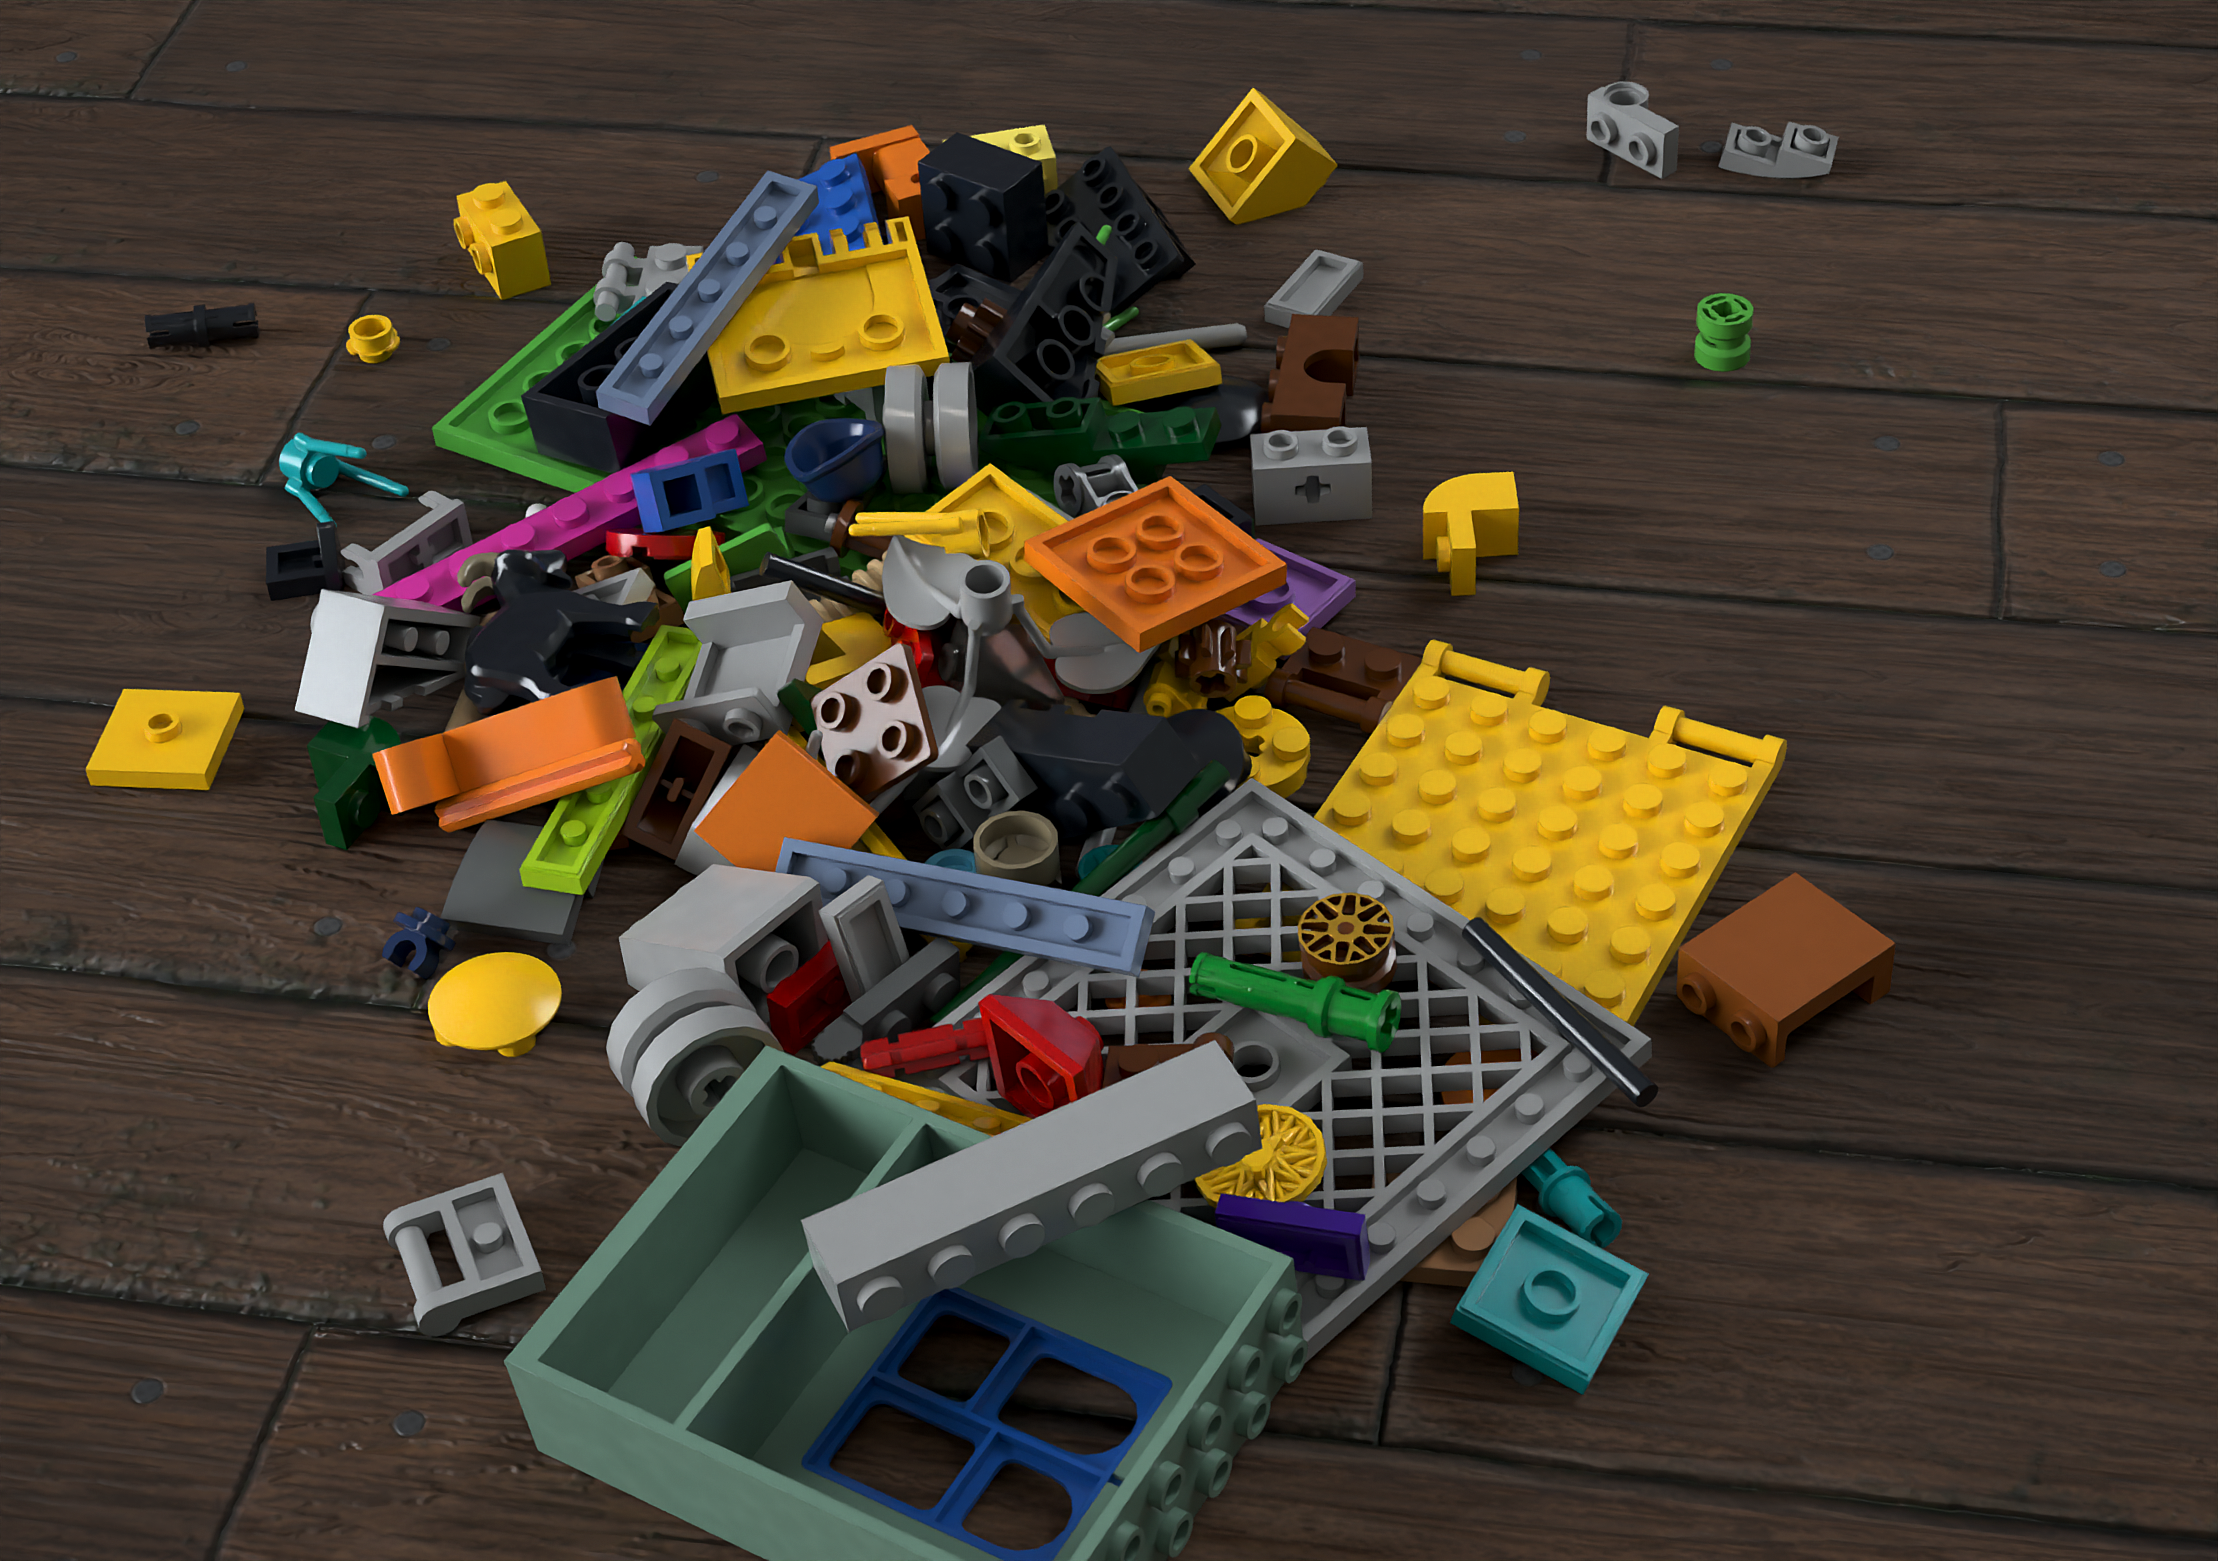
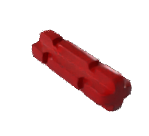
(925, 1049)

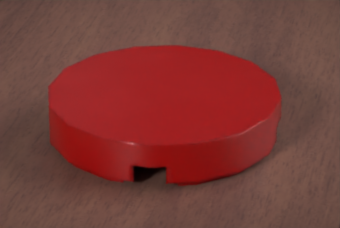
(669, 544)

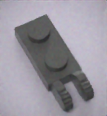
(893, 1005)

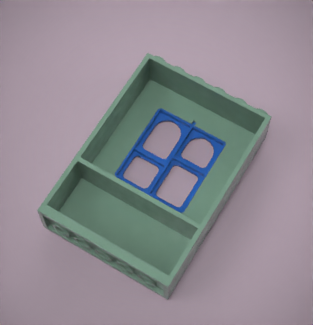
(723, 1381)

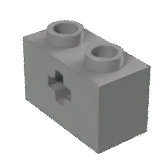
(1311, 475)

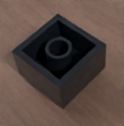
(984, 207)

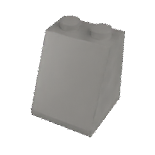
(733, 922)

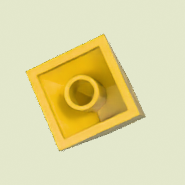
(1261, 162)

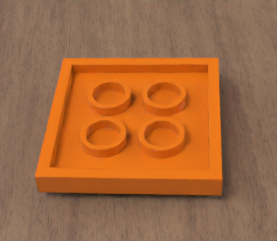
(1155, 563)

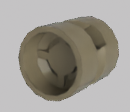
(1019, 848)

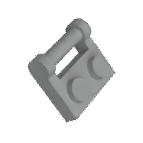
(486, 1242)

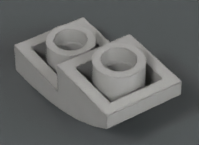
(1798, 154)

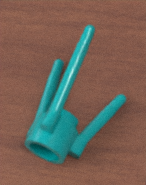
(313, 465)

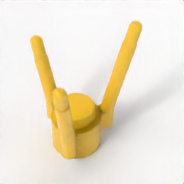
(955, 531)

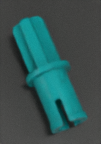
(1568, 1195)

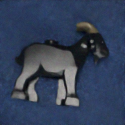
(540, 629)

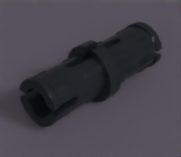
(202, 326)

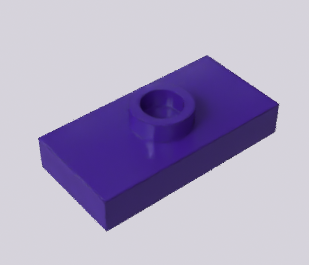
(1315, 1237)

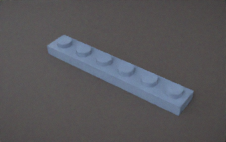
(707, 298)
(985, 908)

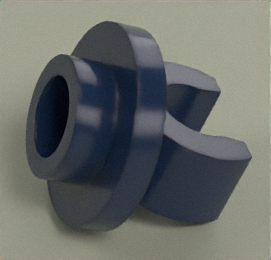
(421, 932)

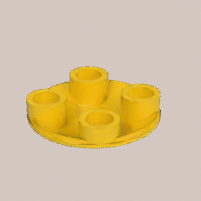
(495, 1003)

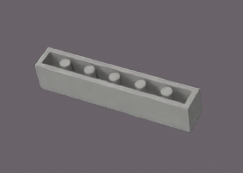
(1032, 1185)

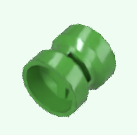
(1725, 323)

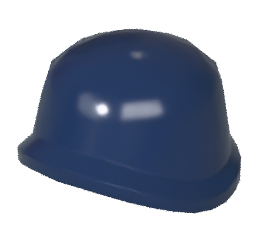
(837, 458)

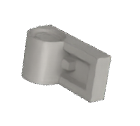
(1624, 125)

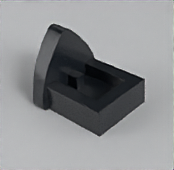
(306, 566)

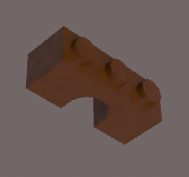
(1313, 374)

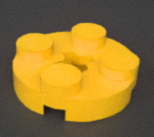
(1278, 740)

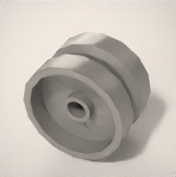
(929, 428)
(685, 1047)

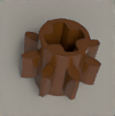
(972, 328)
(1213, 659)

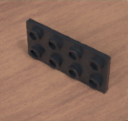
(1140, 235)

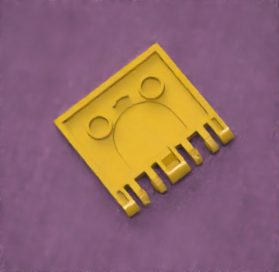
(828, 321)

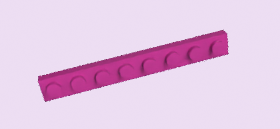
(578, 520)

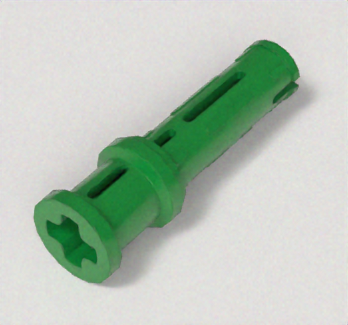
(1323, 1004)

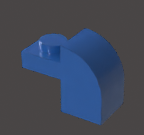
(688, 491)

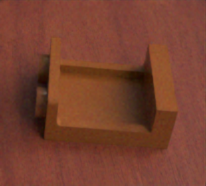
(1781, 965)

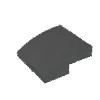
(490, 893)

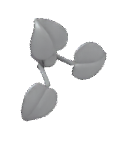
(929, 586)

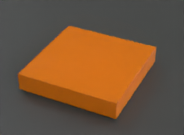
(782, 797)

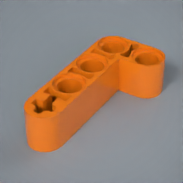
(503, 745)

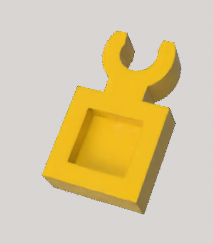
(1268, 643)

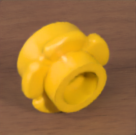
(372, 338)

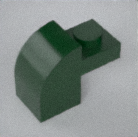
(348, 778)

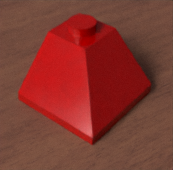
(1040, 1053)

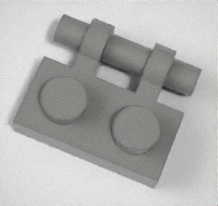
(620, 269)

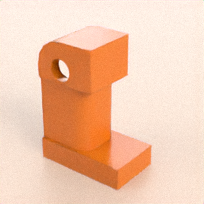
(893, 168)

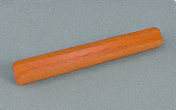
(540, 785)

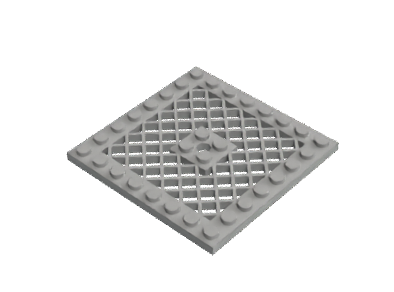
(1442, 1184)

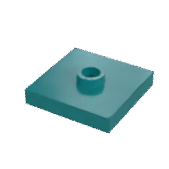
(1549, 1299)

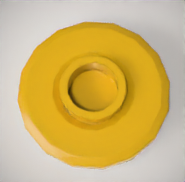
(1281, 1171)

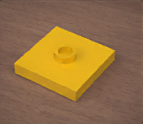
(1156, 372)
(165, 739)

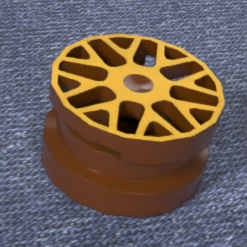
(1349, 941)

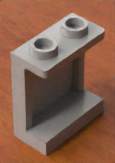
(748, 652)

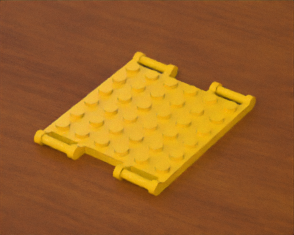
(1547, 824)

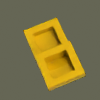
(708, 567)

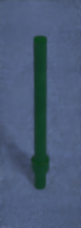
(1119, 863)

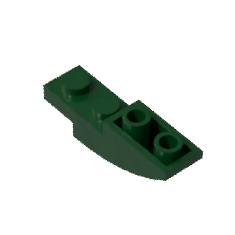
(1080, 433)

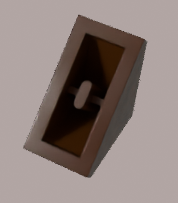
(676, 788)

